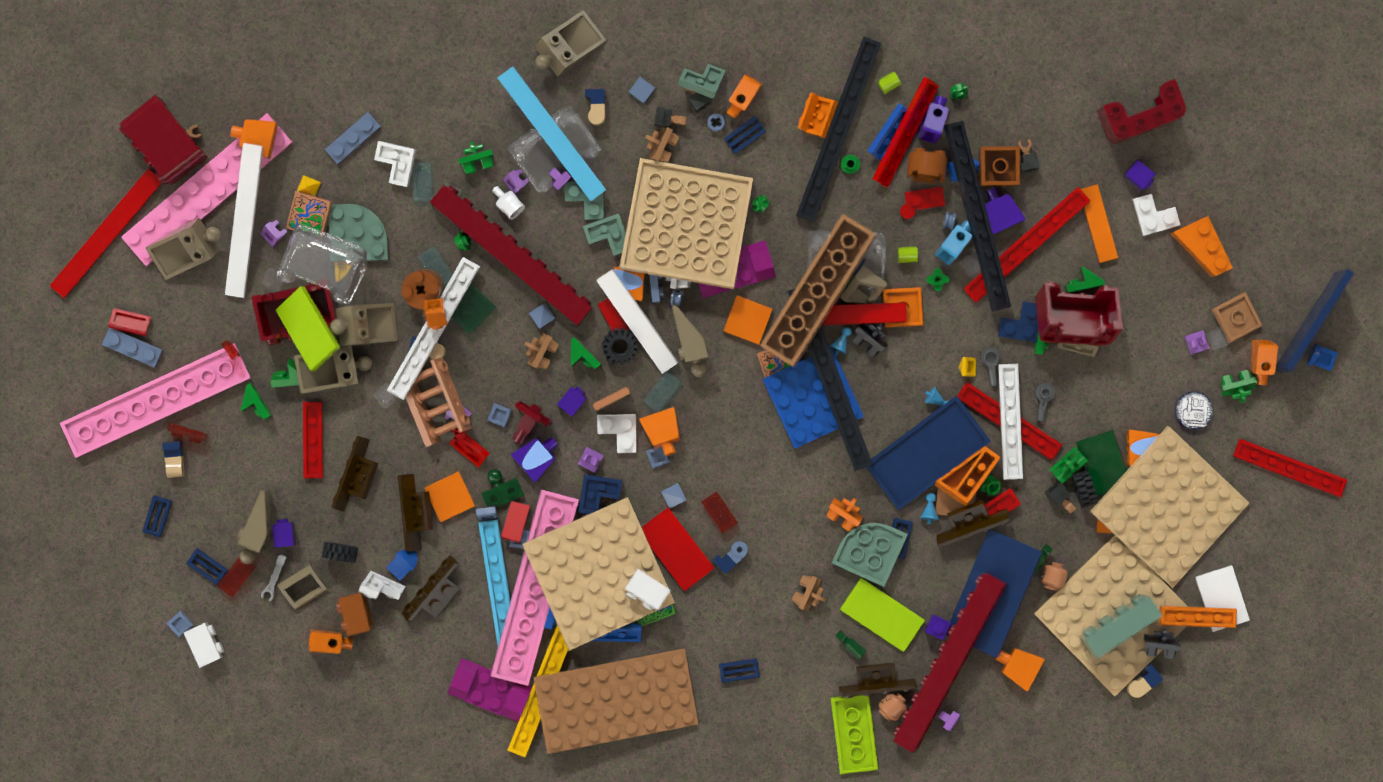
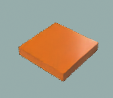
(913, 301)
(747, 320)
(450, 496)

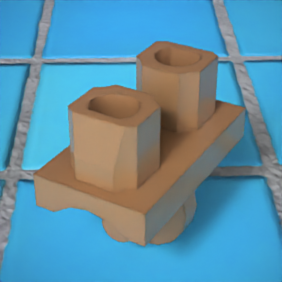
(658, 142)
(537, 349)
(812, 594)

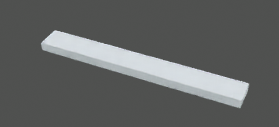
(244, 220)
(429, 337)

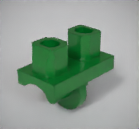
(468, 161)
(1238, 389)
(1068, 465)

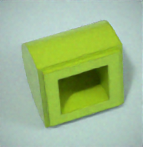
(889, 82)
(907, 254)

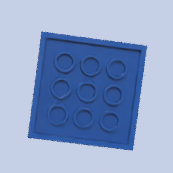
(803, 402)

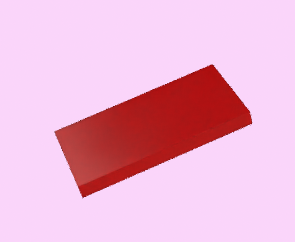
(676, 549)

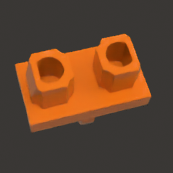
(846, 510)

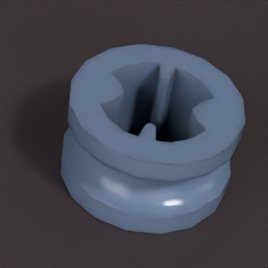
(716, 128)
(949, 221)
(677, 298)

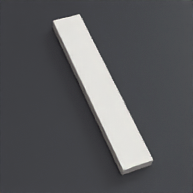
(637, 321)
(1010, 421)

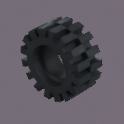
(627, 354)
(1084, 489)
(340, 552)

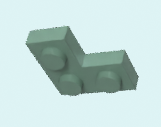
(704, 84)
(592, 209)
(607, 228)

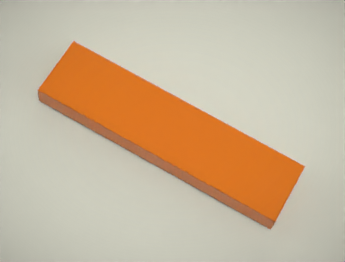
(1099, 225)
(1198, 616)

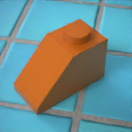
(435, 313)

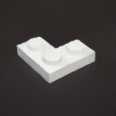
(401, 159)
(1151, 220)
(624, 426)
(377, 583)

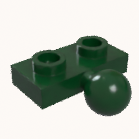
(502, 492)

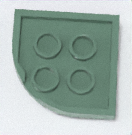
(360, 227)
(870, 551)

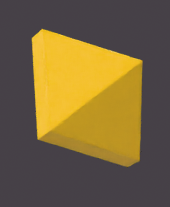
(309, 186)
(968, 366)

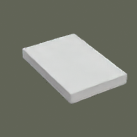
(1222, 590)

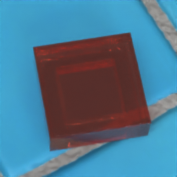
(230, 349)

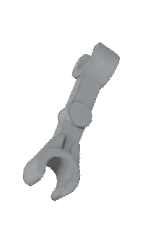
(275, 576)

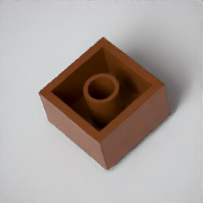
(999, 166)
(355, 614)

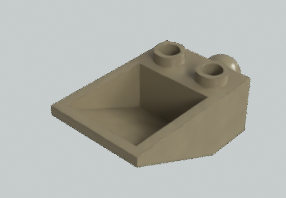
(568, 44)
(184, 248)
(365, 324)
(692, 343)
(331, 372)
(257, 529)

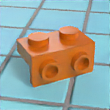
(817, 115)

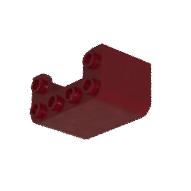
(1120, 127)
(162, 141)
(1078, 316)
(269, 323)

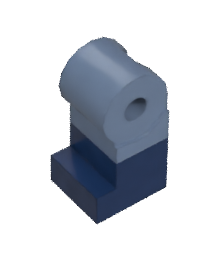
(729, 560)

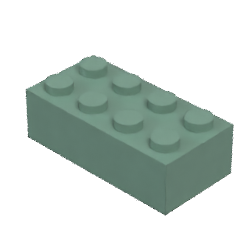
(1120, 626)

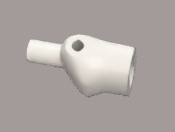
(508, 203)

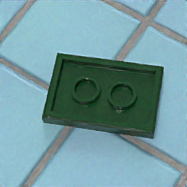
(1104, 460)

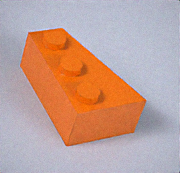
(1204, 246)
(967, 477)

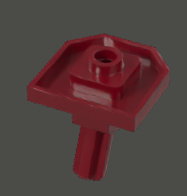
(531, 416)

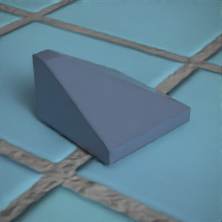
(542, 315)
(673, 495)

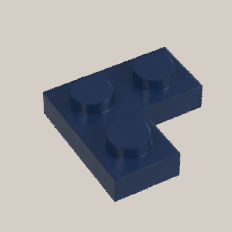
(1023, 329)
(597, 486)

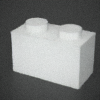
(647, 590)
(204, 644)

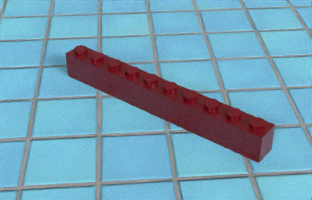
(511, 255)
(950, 661)

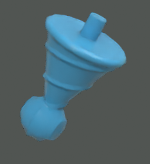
(840, 344)
(934, 397)
(930, 512)

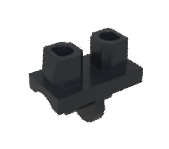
(870, 335)
(1161, 640)

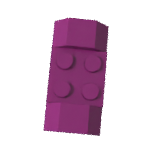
(753, 267)
(494, 694)

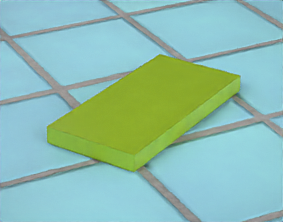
(307, 328)
(882, 614)
(854, 734)

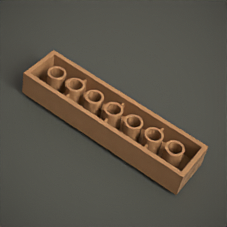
(818, 290)

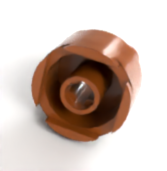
(927, 166)
(412, 291)

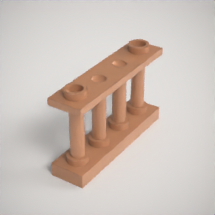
(423, 416)

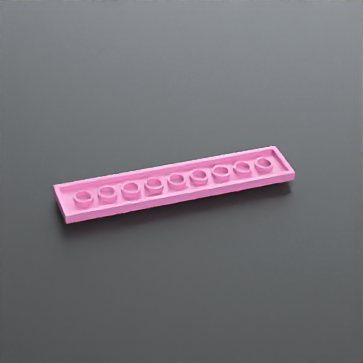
(196, 196)
(154, 401)
(528, 603)

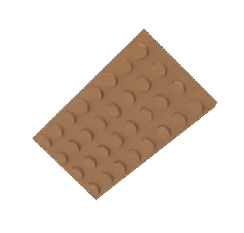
(615, 700)

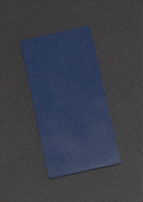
(1313, 321)
(927, 452)
(1013, 564)

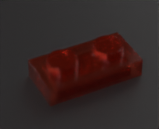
(195, 435)
(719, 512)
(236, 577)

